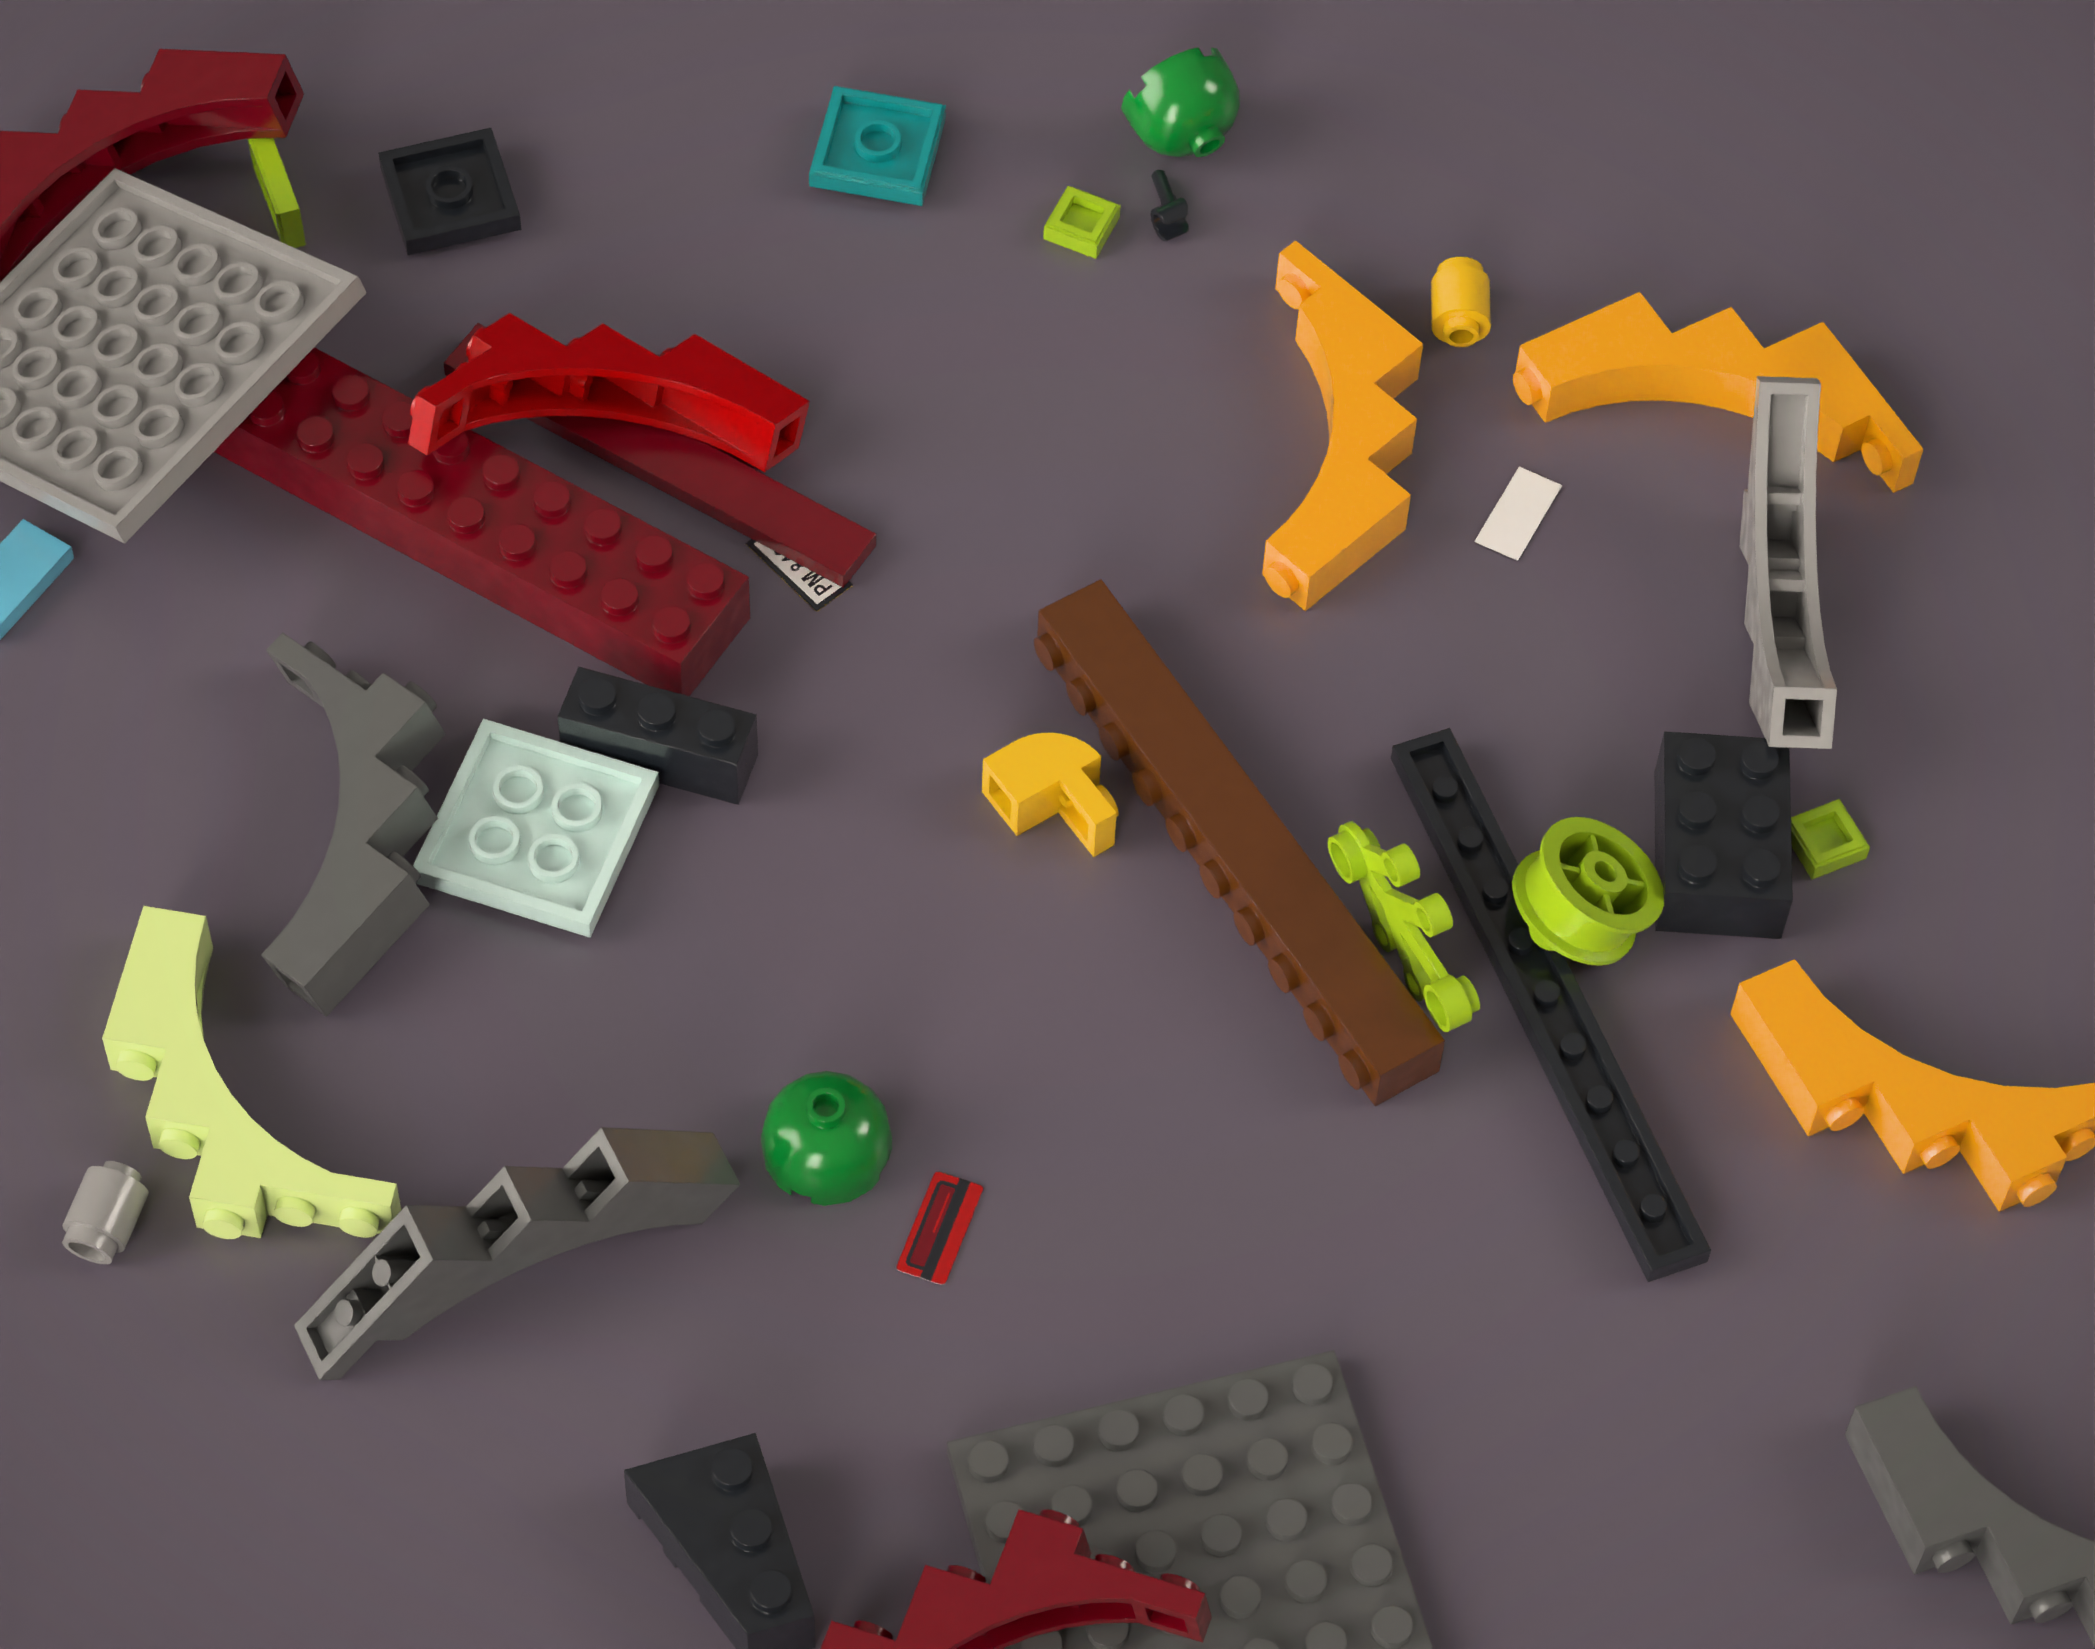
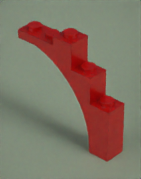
(684, 390)

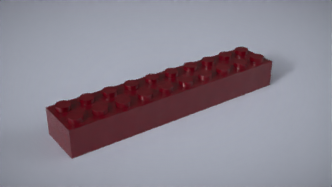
(496, 525)

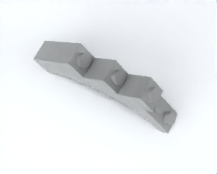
(1790, 666)

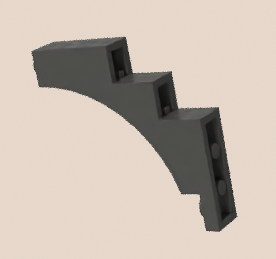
(521, 1217)

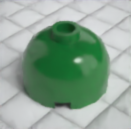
(1185, 104)
(826, 1138)

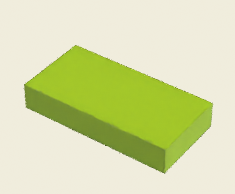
(277, 191)

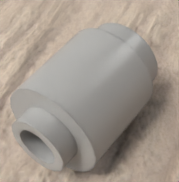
(104, 1212)

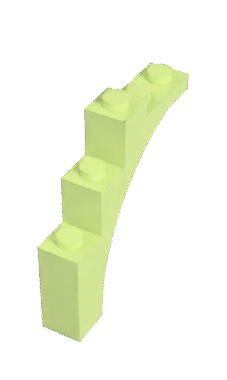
(242, 1168)

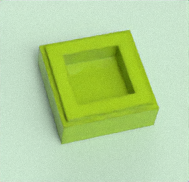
(1081, 222)
(1827, 839)

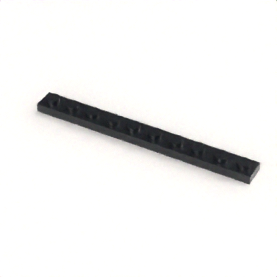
(1551, 1010)

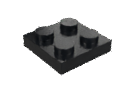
(449, 191)

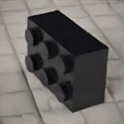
(1723, 835)

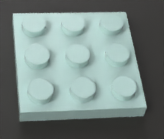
(536, 827)

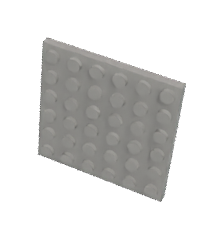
(145, 346)

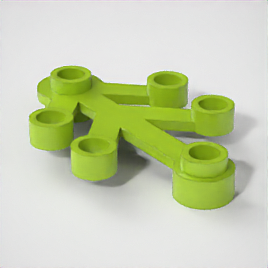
(1397, 920)

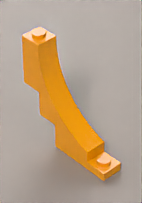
(1715, 363)
(1361, 367)

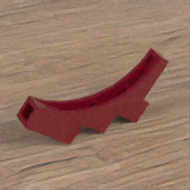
(182, 105)

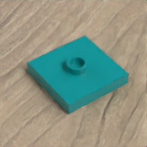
(877, 145)

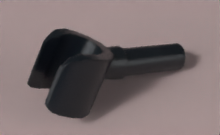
(1170, 216)

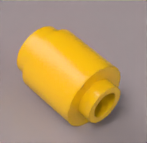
(1460, 302)

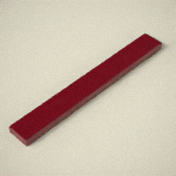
(717, 488)

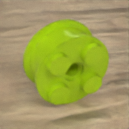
(1587, 891)

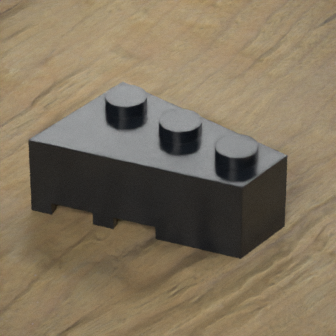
(728, 1539)

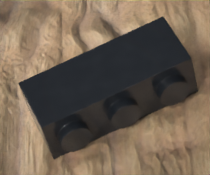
(679, 736)

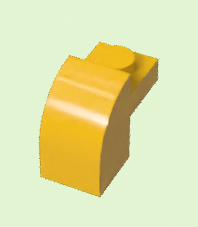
(1049, 777)

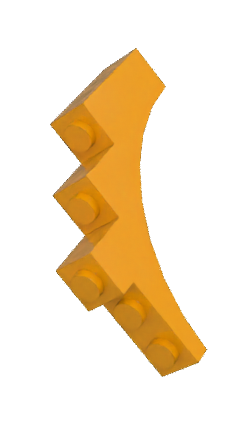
(1923, 1115)

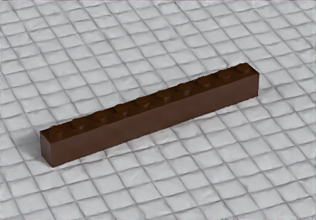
(1239, 844)

